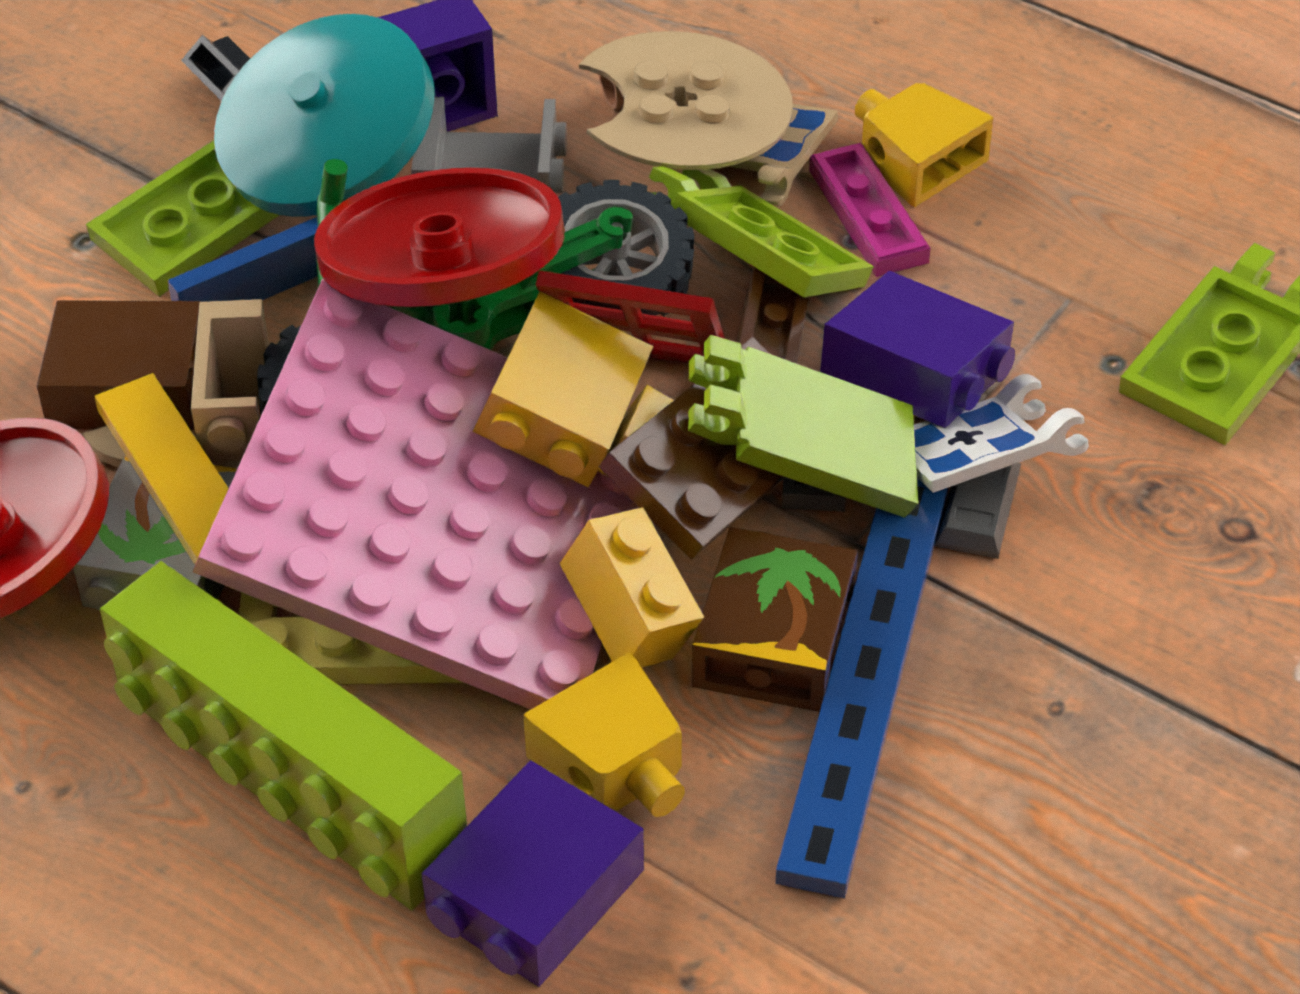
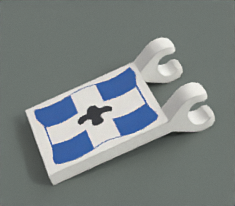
(993, 437)

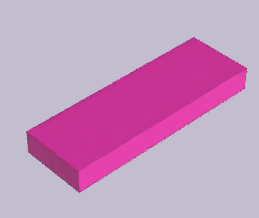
(869, 209)

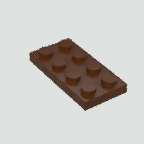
(684, 479)

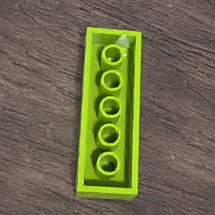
(283, 732)

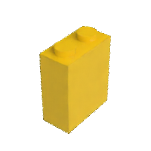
(563, 389)

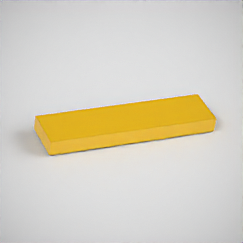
(165, 458)

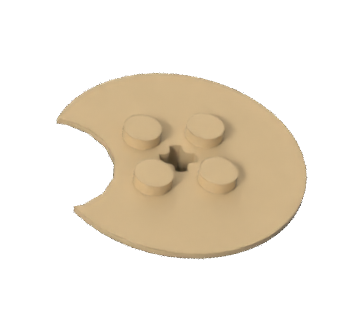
(690, 100)

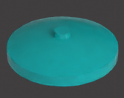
(321, 94)

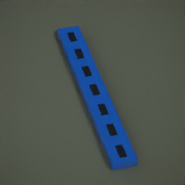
(860, 699)

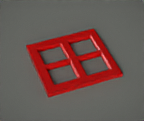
(630, 318)

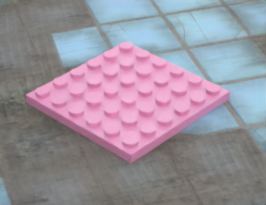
(397, 519)

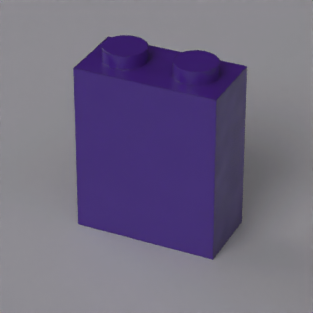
(918, 347)
(533, 873)

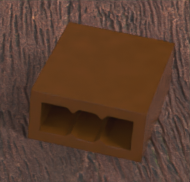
(111, 344)

